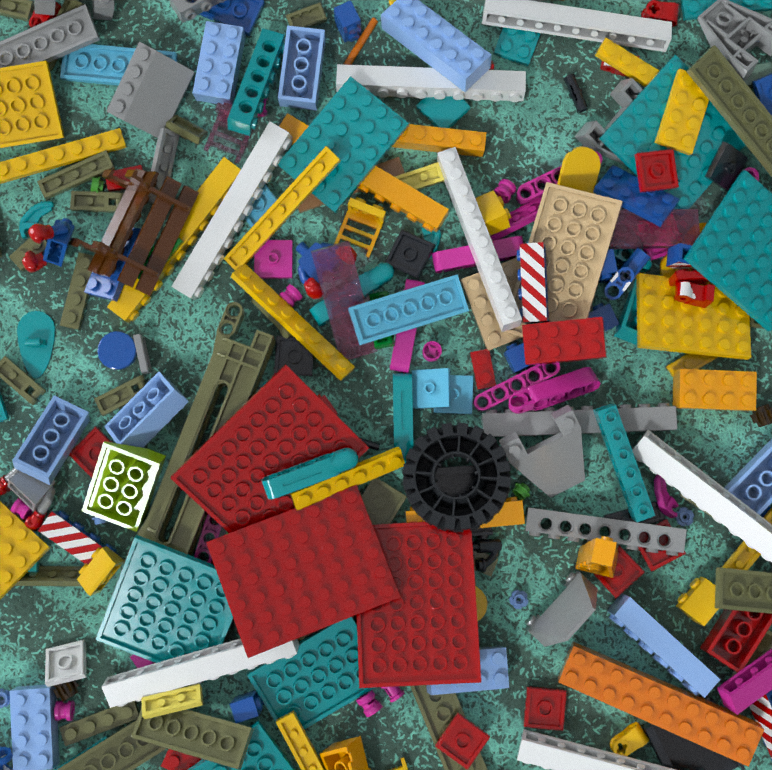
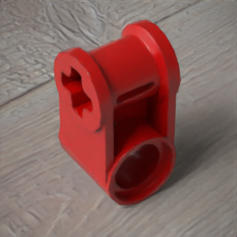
(662, 11)

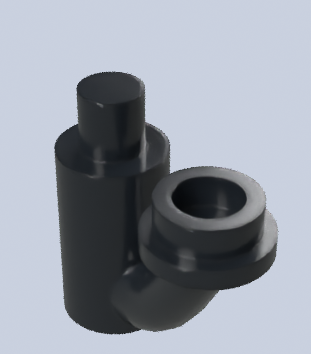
(490, 546)

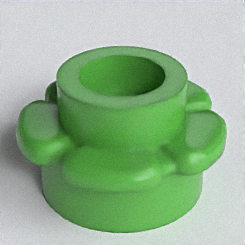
(96, 185)
(521, 491)

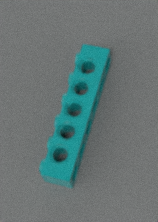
(256, 82)
(624, 462)

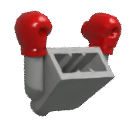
(32, 492)

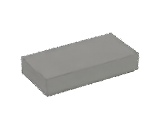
(142, 354)

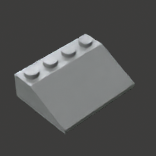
(150, 90)

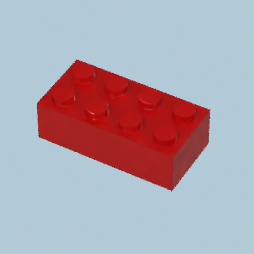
(564, 341)
(736, 637)

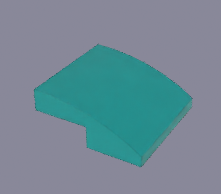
(443, 112)

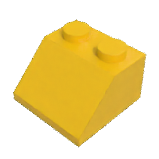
(100, 570)
(699, 601)

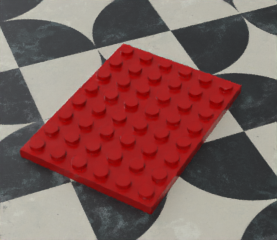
(268, 434)
(302, 571)
(433, 625)

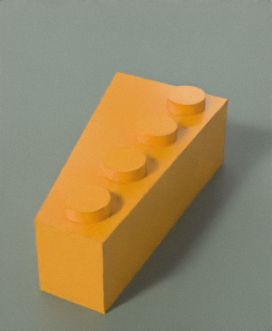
(598, 557)
(345, 755)

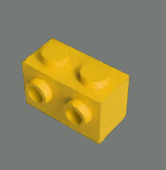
(493, 212)

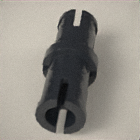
(576, 93)

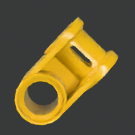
(631, 738)

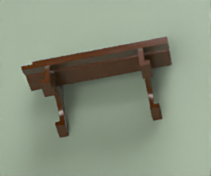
(121, 225)

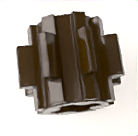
(762, 415)
(66, 690)

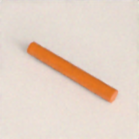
(361, 41)

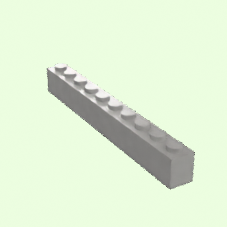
(542, 423)

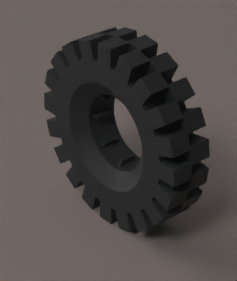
(462, 511)

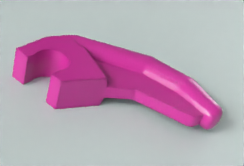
(663, 499)

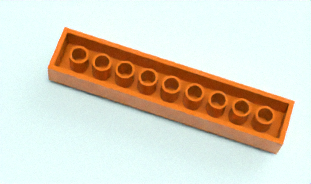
(661, 703)

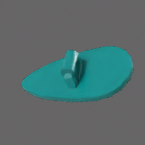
(36, 341)

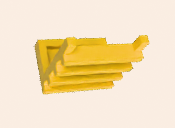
(367, 215)

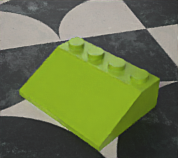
(123, 484)

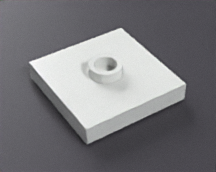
(65, 663)

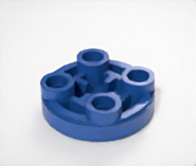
(117, 350)

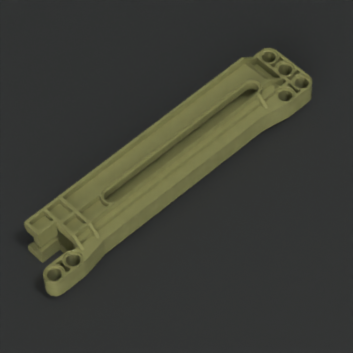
(230, 366)

